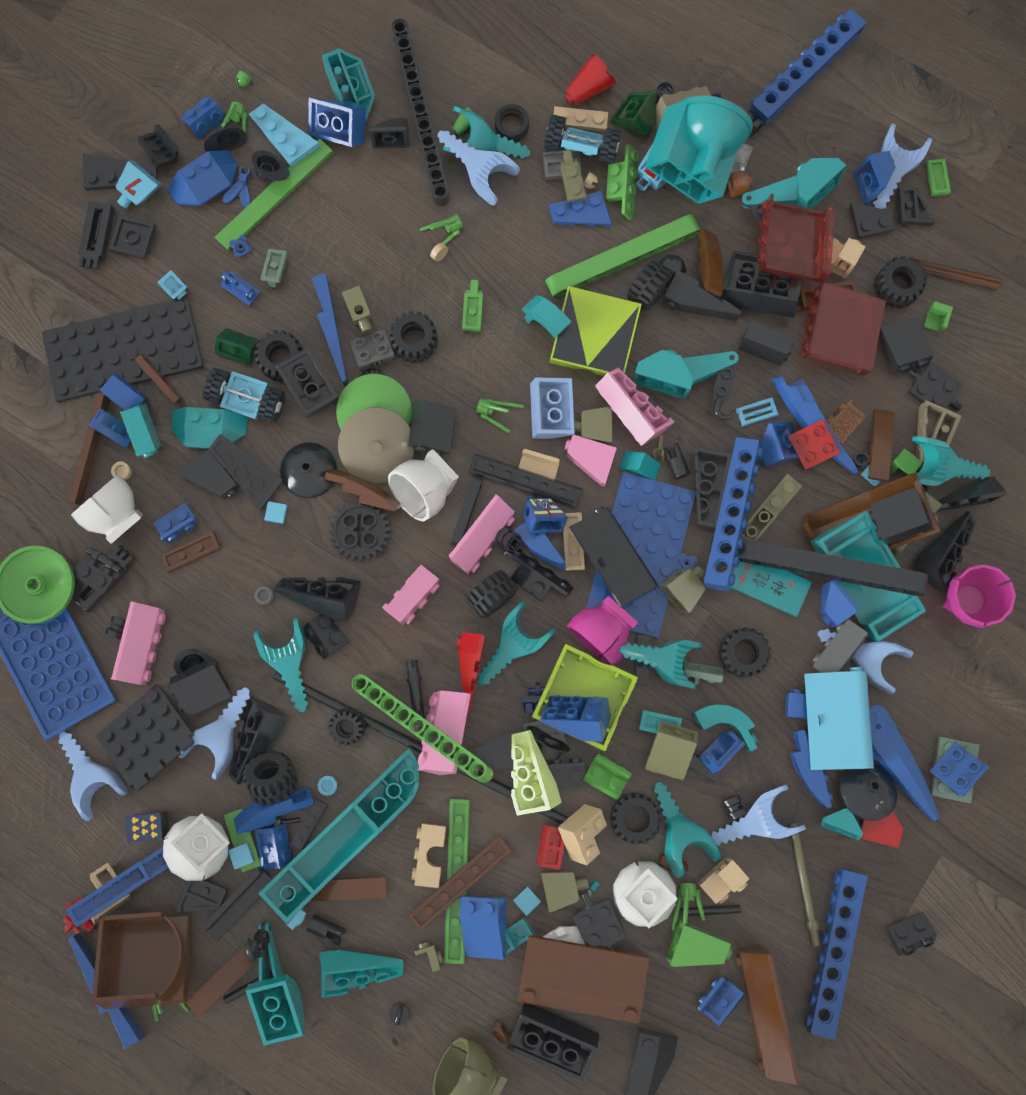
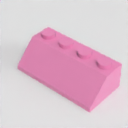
(482, 535)
(138, 644)
(449, 715)

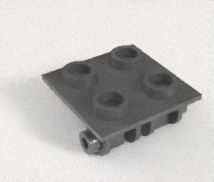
(372, 349)

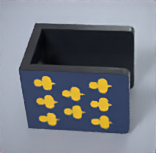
(147, 826)

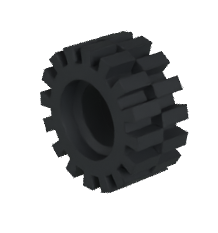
(337, 731)

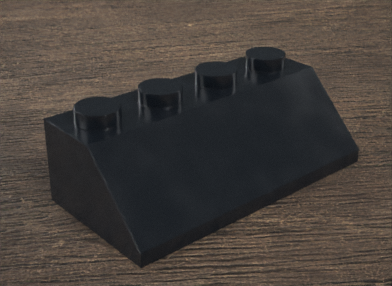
(553, 1041)

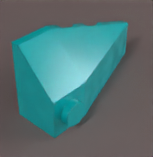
(347, 969)

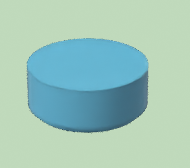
(327, 785)

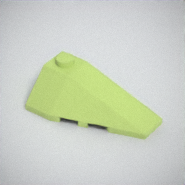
(533, 782)

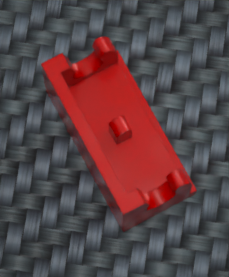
(550, 848)

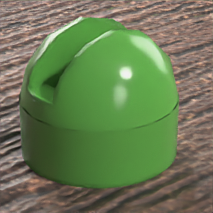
(243, 79)

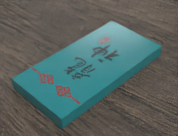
(772, 587)

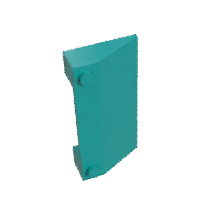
(880, 609)

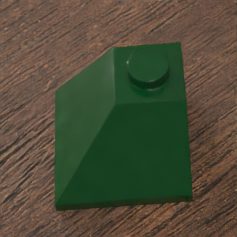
(636, 113)

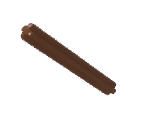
(960, 274)

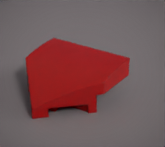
(884, 831)

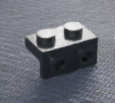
(159, 147)
(324, 635)
(912, 934)

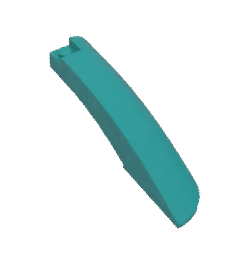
(343, 838)

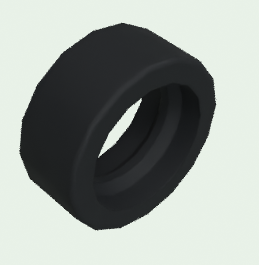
(512, 109)

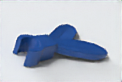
(239, 188)

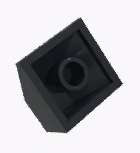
(390, 134)

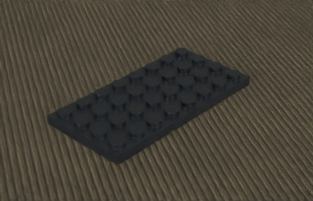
(91, 351)

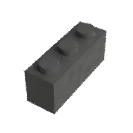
(840, 648)

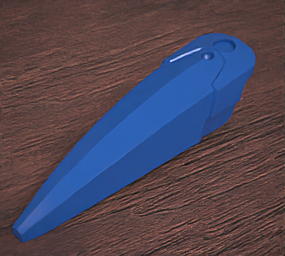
(806, 412)
(898, 762)

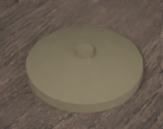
(374, 444)

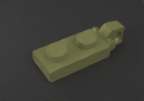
(572, 178)

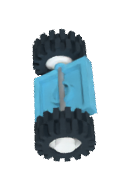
(581, 140)
(243, 395)

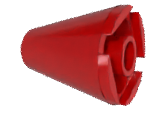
(589, 81)

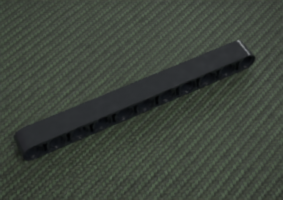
(420, 119)
(832, 567)

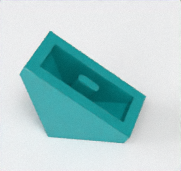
(640, 464)
(843, 823)

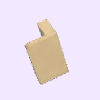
(539, 463)

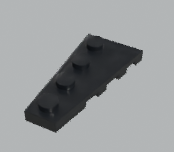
(105, 172)

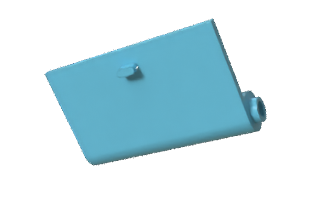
(844, 714)

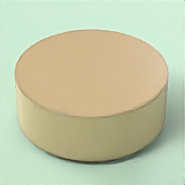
(439, 252)
(122, 469)

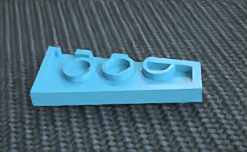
(284, 136)

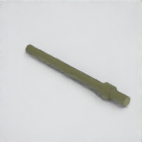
(812, 923)

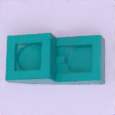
(517, 934)

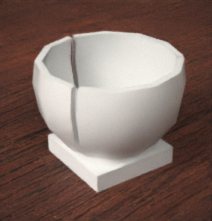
(422, 485)
(109, 510)
(195, 848)
(644, 893)

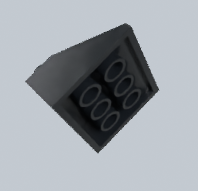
(758, 289)

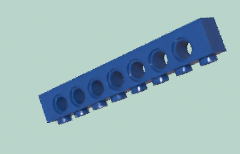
(852, 26)
(742, 449)
(828, 1025)

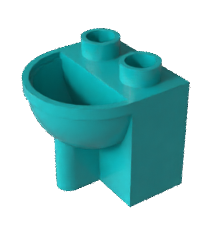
(699, 145)

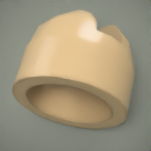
(589, 180)

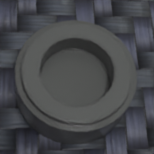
(264, 595)

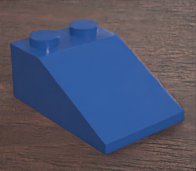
(337, 121)
(483, 925)

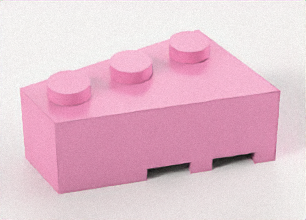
(412, 595)

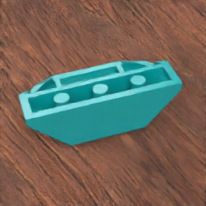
(348, 78)
(203, 425)

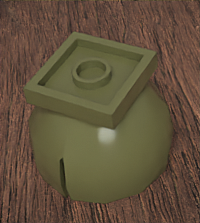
(468, 1071)

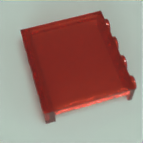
(796, 240)
(843, 327)

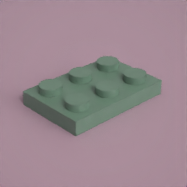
(938, 787)

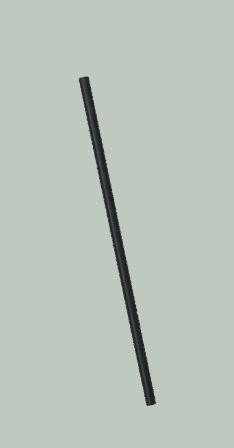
(411, 743)

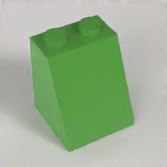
(697, 947)

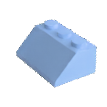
(551, 408)

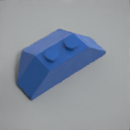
(203, 178)

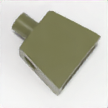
(355, 302)
(596, 425)
(684, 588)
(562, 888)

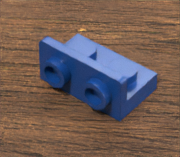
(176, 523)
(273, 846)

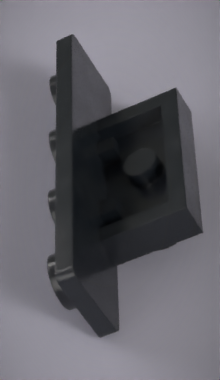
(535, 577)

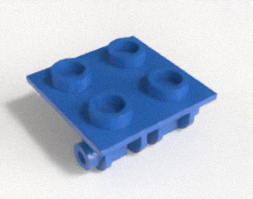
(959, 769)

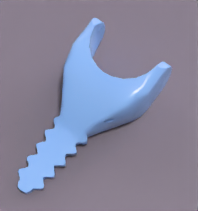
(904, 162)
(479, 164)
(870, 658)
(219, 734)
(87, 776)
(758, 822)

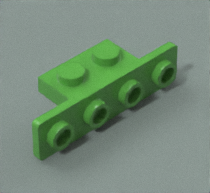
(622, 182)

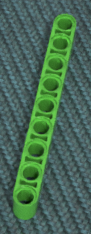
(623, 255)
(428, 731)

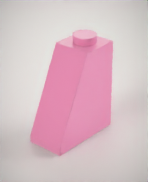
(591, 457)

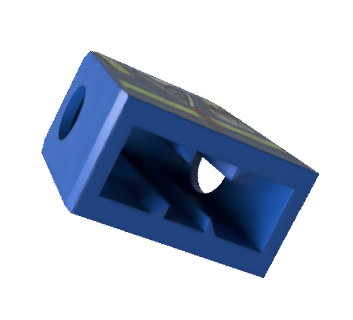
(543, 515)

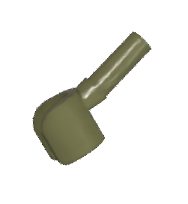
(659, 451)

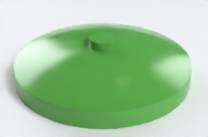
(373, 391)
(35, 584)

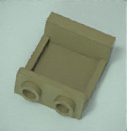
(672, 750)

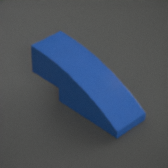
(540, 547)

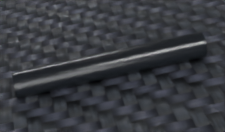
(713, 910)
(240, 991)

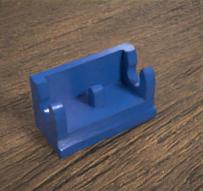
(122, 392)
(110, 427)
(721, 751)

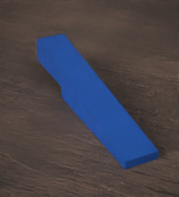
(329, 324)
(117, 888)
(122, 1018)

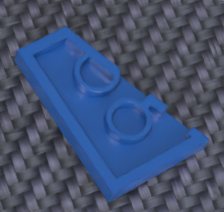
(588, 211)

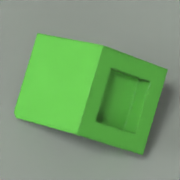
(938, 317)
(906, 462)

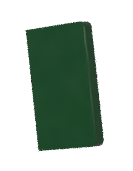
(235, 346)

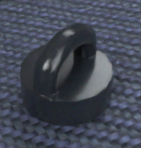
(399, 1014)

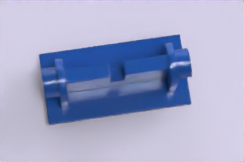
(239, 287)

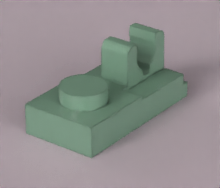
(274, 267)
(706, 672)

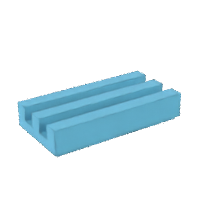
(758, 419)

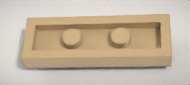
(583, 119)
(572, 550)

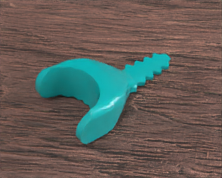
(484, 138)
(944, 464)
(513, 644)
(665, 659)
(287, 662)
(681, 833)

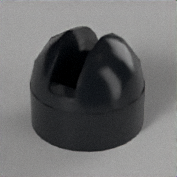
(864, 460)

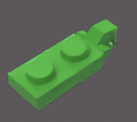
(472, 308)

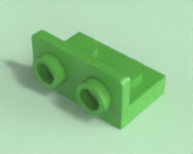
(607, 776)

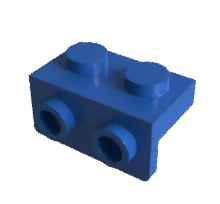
(204, 116)
(720, 1000)

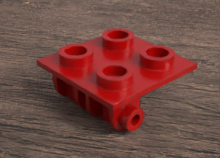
(814, 444)

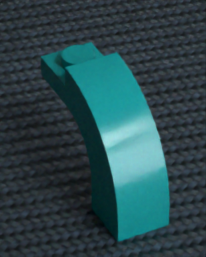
(546, 314)
(728, 715)

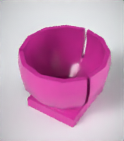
(979, 597)
(603, 629)

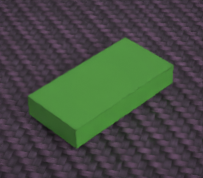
(938, 177)

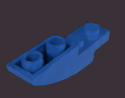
(813, 780)
(259, 815)

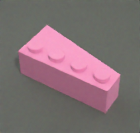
(633, 407)

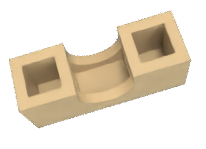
(427, 873)

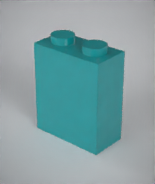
(141, 430)

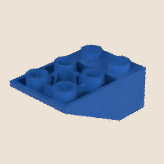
(578, 716)

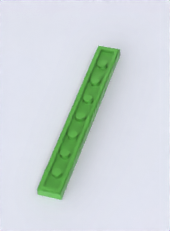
(272, 196)
(457, 858)

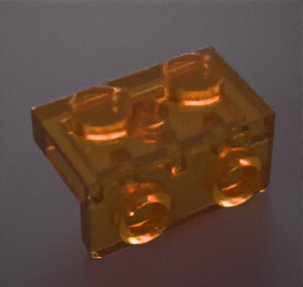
(845, 421)

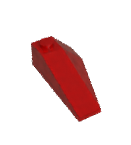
(470, 656)

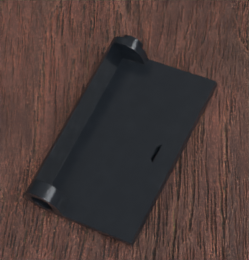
(613, 556)

